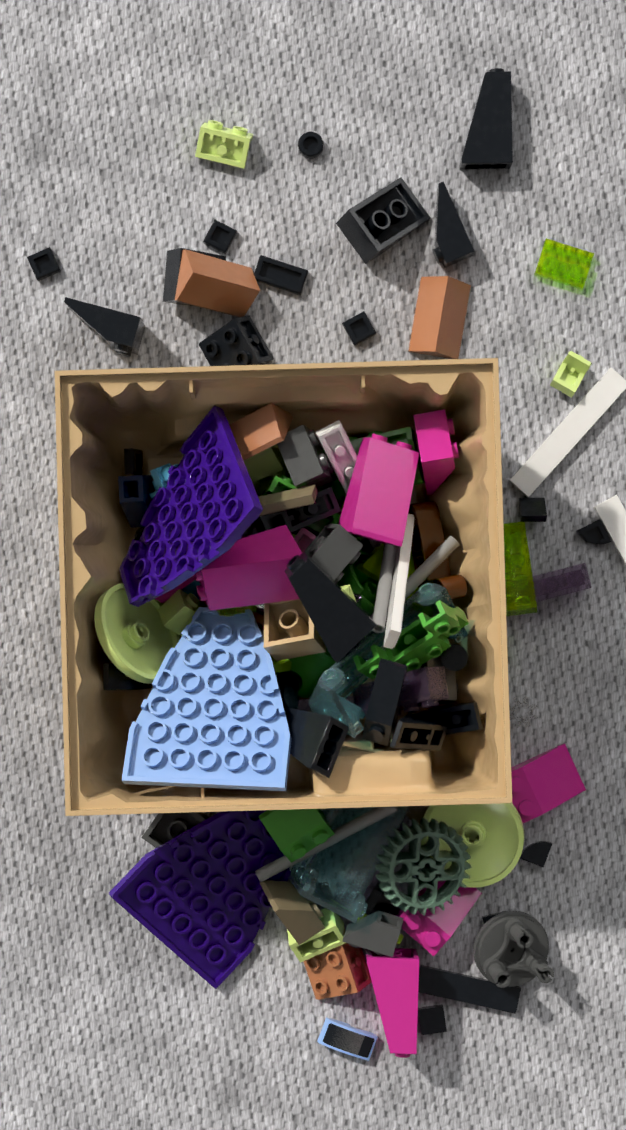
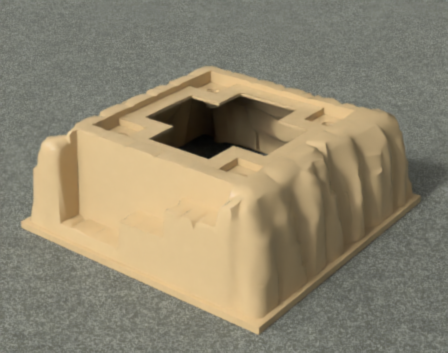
(157, 412)

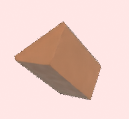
(215, 284)
(439, 317)
(261, 430)

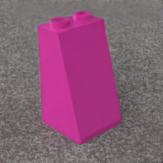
(380, 490)
(250, 572)
(396, 992)

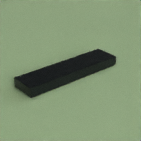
(467, 989)

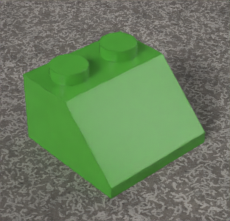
(297, 830)

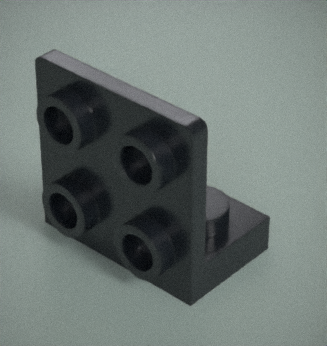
(236, 345)

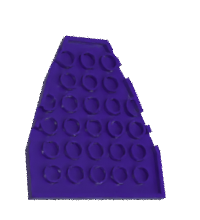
(195, 516)
(204, 891)

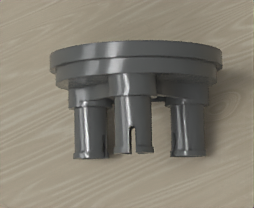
(512, 950)

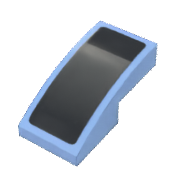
(347, 1039)

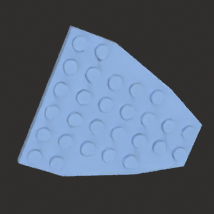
(212, 712)

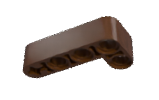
(425, 540)

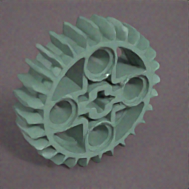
(429, 873)

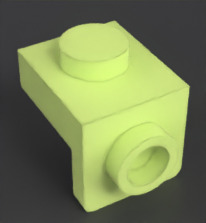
(570, 373)

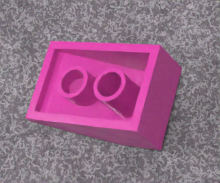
(435, 447)
(544, 782)
(436, 929)

